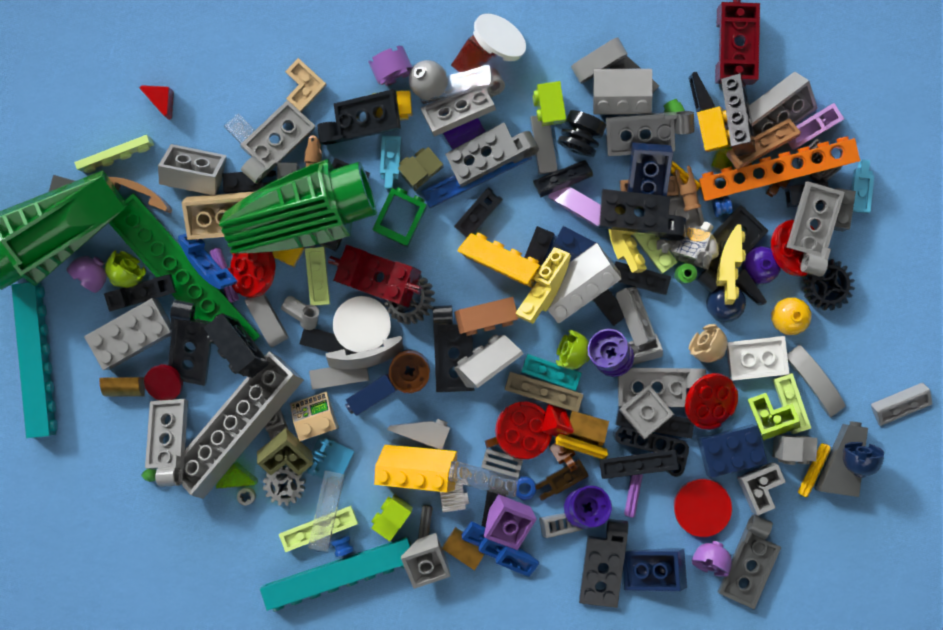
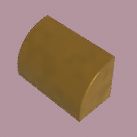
(122, 386)
(588, 428)
(462, 550)

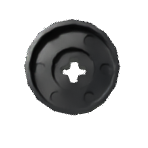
(581, 133)

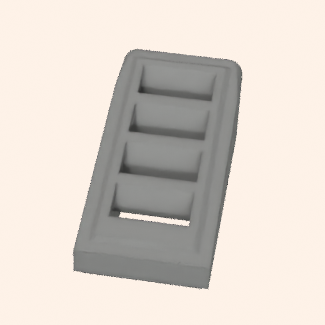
(554, 532)

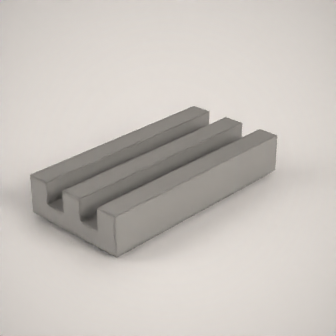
(496, 469)

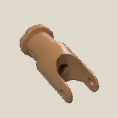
(313, 151)
(688, 190)

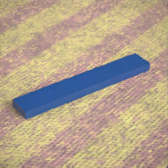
(450, 187)

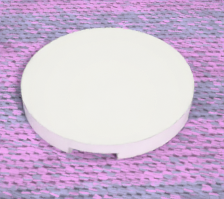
(499, 37)
(361, 324)

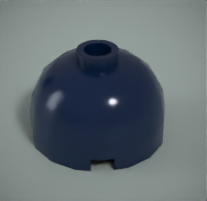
(721, 312)
(861, 459)

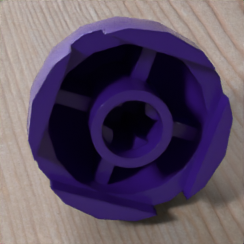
(761, 265)

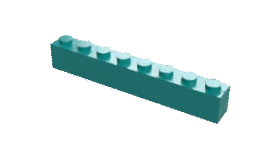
(34, 360)
(334, 574)

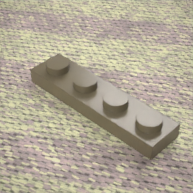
(543, 391)

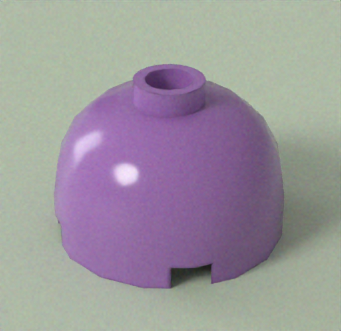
(89, 272)
(713, 558)

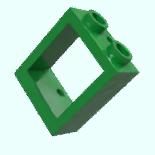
(402, 194)

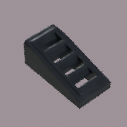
(700, 95)
(749, 288)

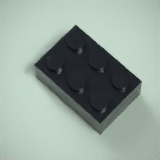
(236, 346)

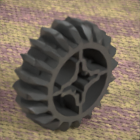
(422, 306)

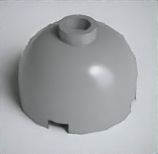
(428, 79)

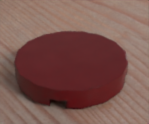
(163, 382)

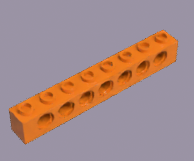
(848, 155)

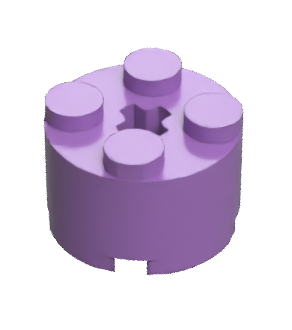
(390, 65)

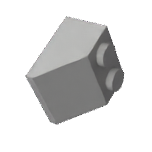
(426, 561)

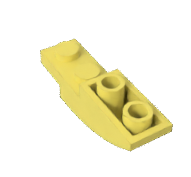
(626, 247)
(731, 257)
(546, 287)

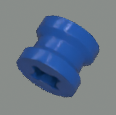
(722, 206)
(342, 546)

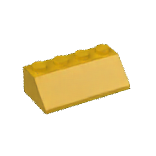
(499, 259)
(415, 468)

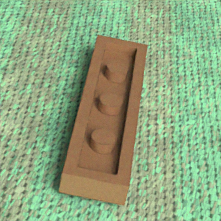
(766, 142)

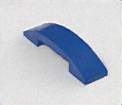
(204, 264)

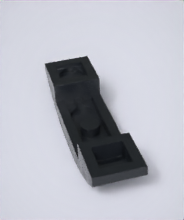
(140, 293)

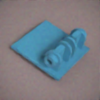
(329, 457)

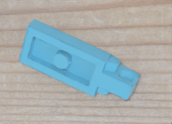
(390, 159)
(863, 185)

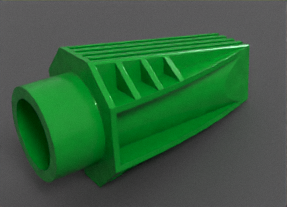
(300, 209)
(53, 226)

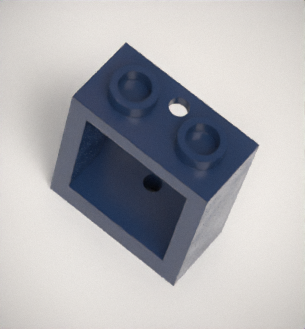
(370, 395)

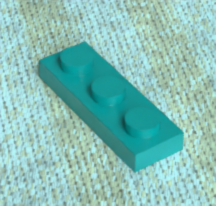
(551, 372)

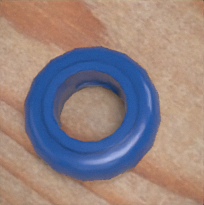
(532, 492)

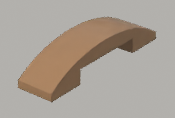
(155, 199)

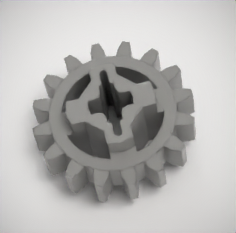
(289, 489)

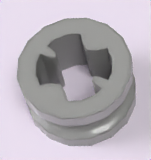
(249, 501)

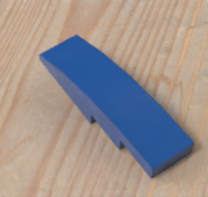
(505, 556)

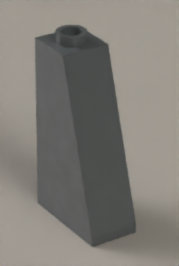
(835, 476)

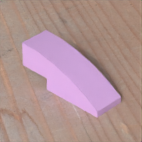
(816, 125)
(577, 204)

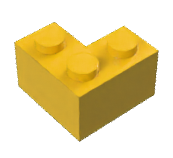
(714, 129)

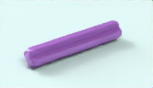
(218, 257)
(633, 495)

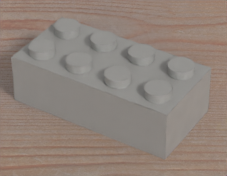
(129, 334)

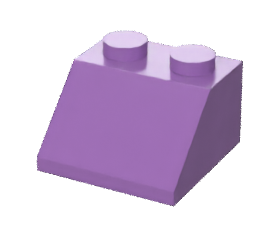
(509, 522)

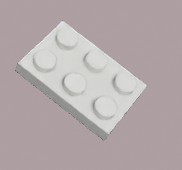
(757, 358)

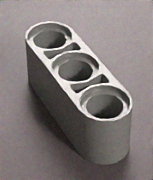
(599, 59)
(267, 320)

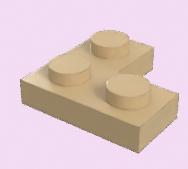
(308, 85)

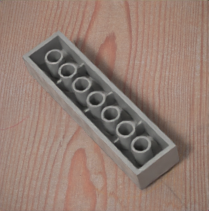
(237, 425)

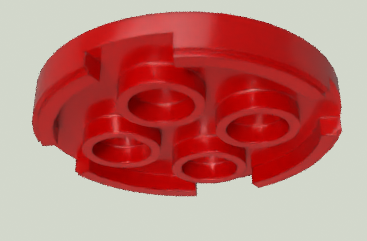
(786, 258)
(253, 273)
(711, 401)
(520, 430)
(702, 507)

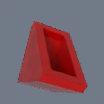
(161, 97)
(556, 421)

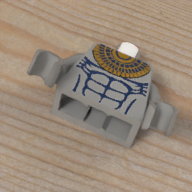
(696, 249)

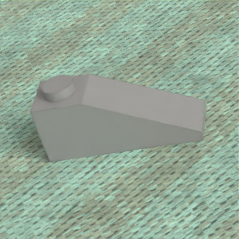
(426, 432)

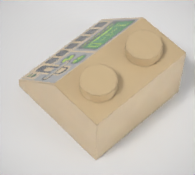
(313, 416)

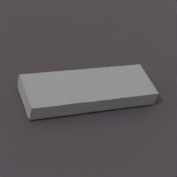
(333, 377)

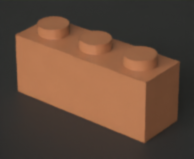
(486, 316)

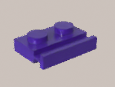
(464, 133)

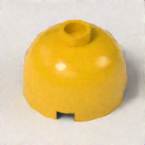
(791, 316)

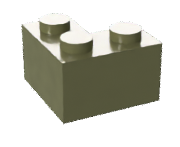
(421, 168)
(284, 450)

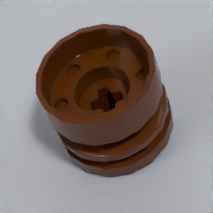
(405, 381)

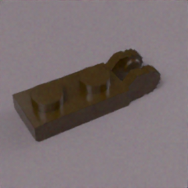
(562, 479)

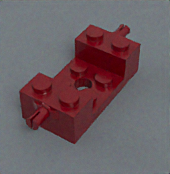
(742, 21)
(360, 271)

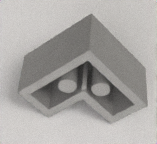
(794, 448)
(756, 486)

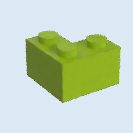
(549, 103)
(770, 421)
(392, 517)

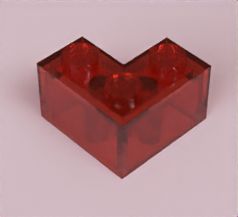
(471, 56)

